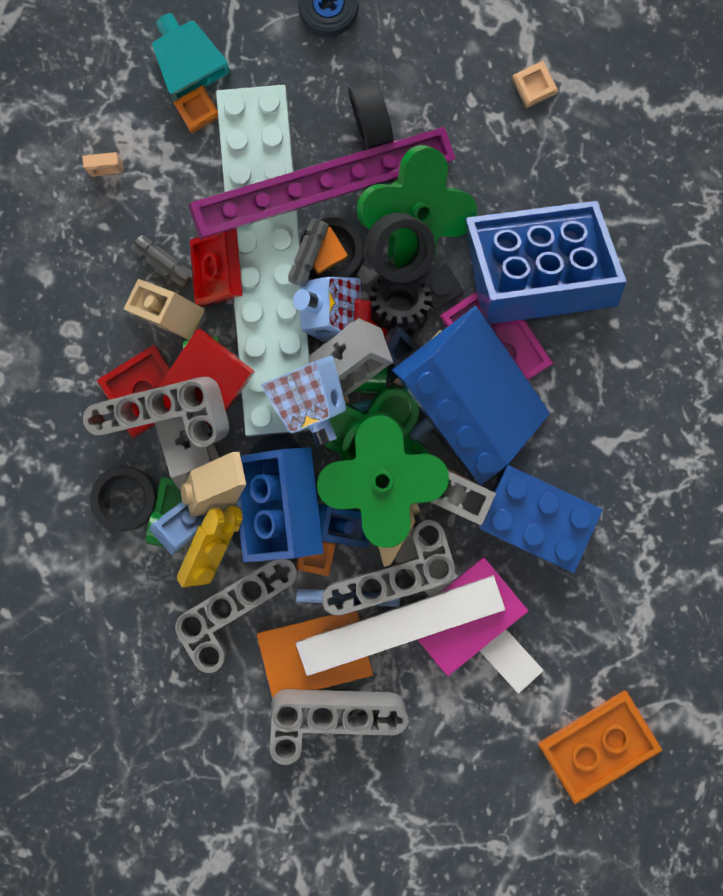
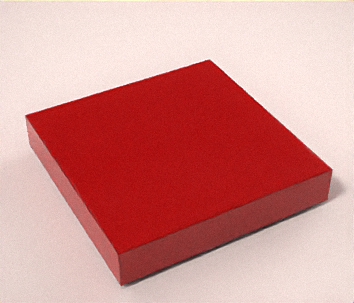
(216, 268)
(210, 359)
(135, 376)

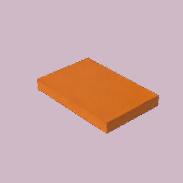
(284, 663)
(600, 747)

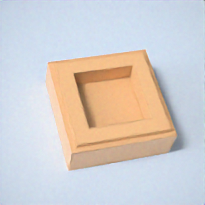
(534, 84)
(103, 164)

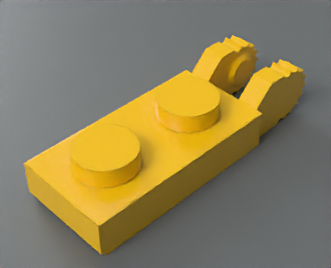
(209, 546)

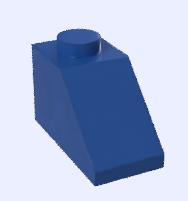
(342, 526)

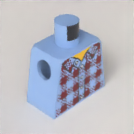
(327, 305)
(308, 398)

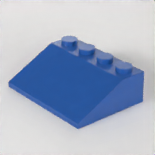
(544, 262)
(473, 395)

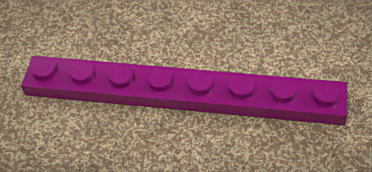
(309, 185)

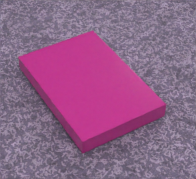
(514, 335)
(458, 644)

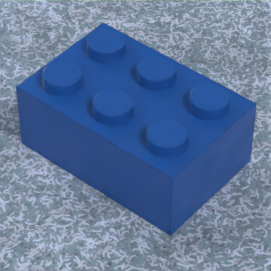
(279, 506)
(540, 518)

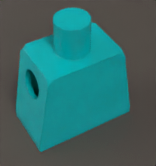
(187, 57)

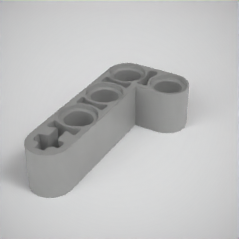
(153, 410)
(386, 575)
(240, 605)
(336, 721)

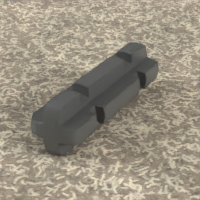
(308, 252)
(162, 261)

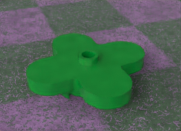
(422, 195)
(389, 402)
(411, 477)

